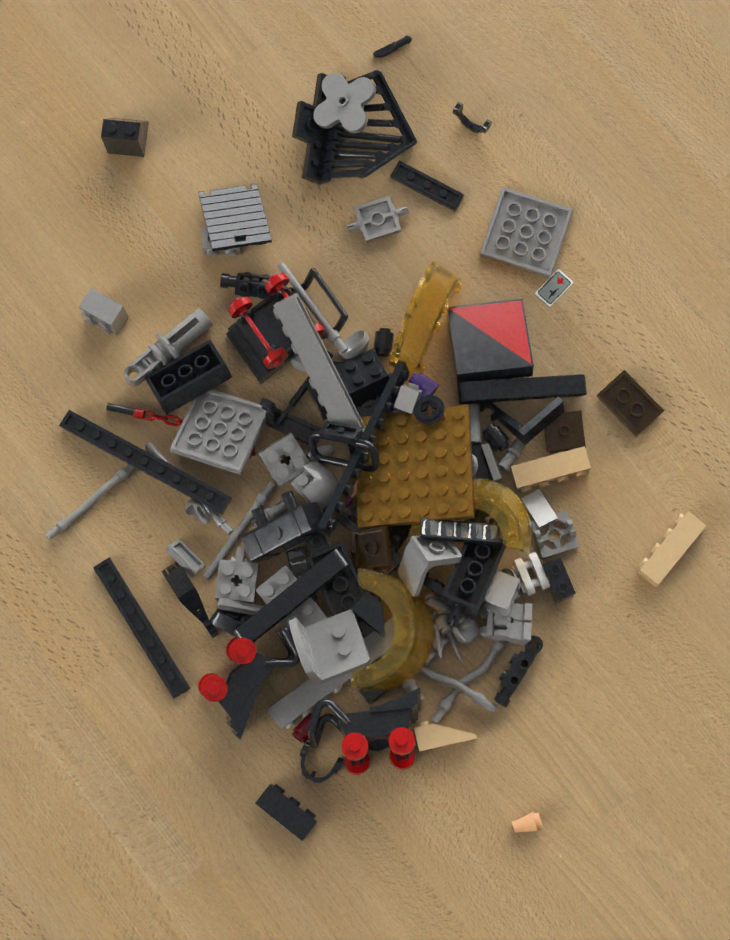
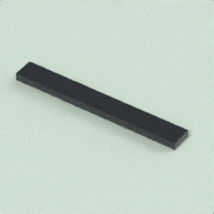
(141, 628)

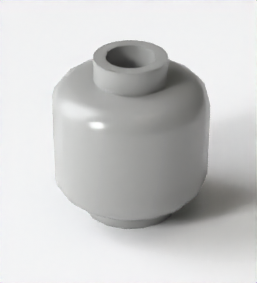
(468, 628)

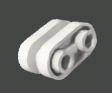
(527, 585)

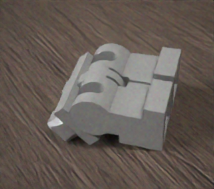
(514, 628)

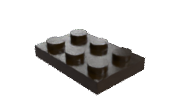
(630, 403)

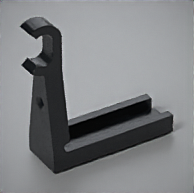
(534, 426)
(299, 428)
(188, 595)

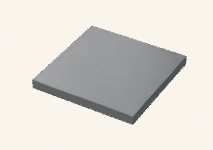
(526, 232)
(220, 431)

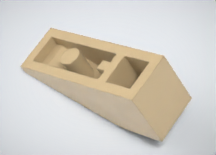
(435, 736)

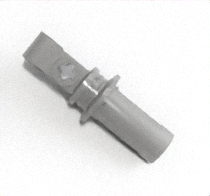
(166, 348)

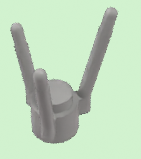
(444, 628)

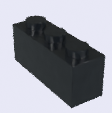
(286, 811)

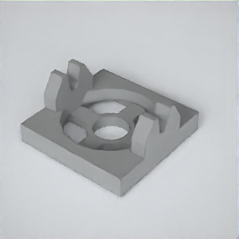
(571, 544)

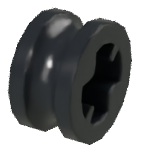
(536, 639)

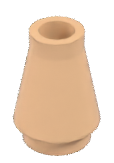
(528, 823)

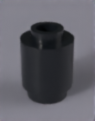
(383, 342)
(496, 437)

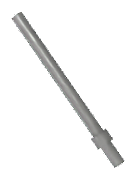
(333, 335)
(260, 499)

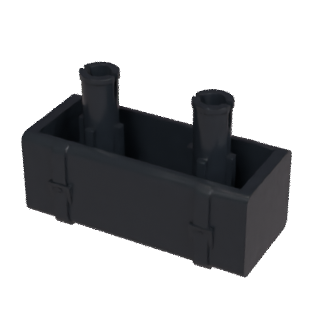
(284, 531)

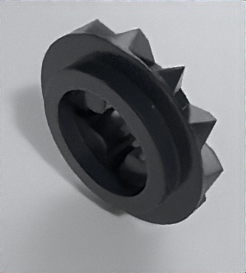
(422, 406)

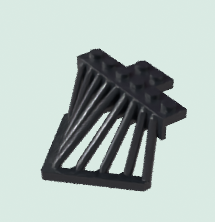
(322, 142)

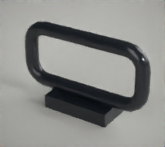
(343, 434)

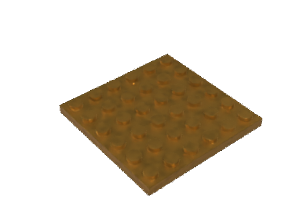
(420, 471)

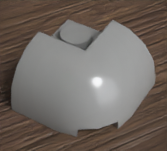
(316, 484)

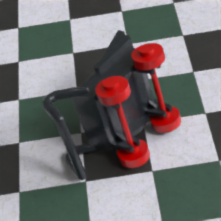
(260, 334)
(244, 681)
(371, 730)

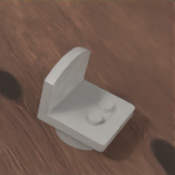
(330, 647)

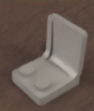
(421, 556)

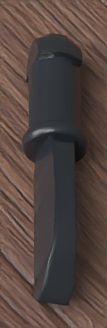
(392, 47)

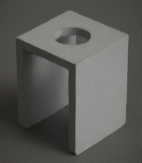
(502, 593)

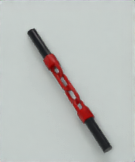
(140, 413)

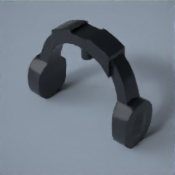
(469, 124)
(337, 766)

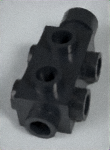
(245, 288)
(515, 672)

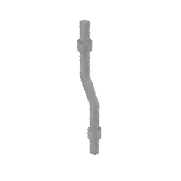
(63, 524)
(478, 698)
(445, 705)

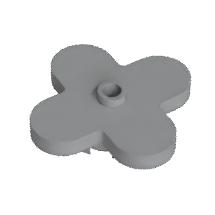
(344, 103)

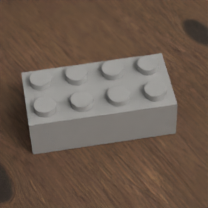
(307, 613)

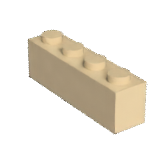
(550, 469)
(671, 549)

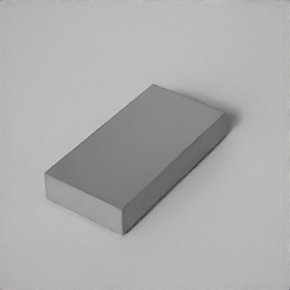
(492, 463)
(185, 557)

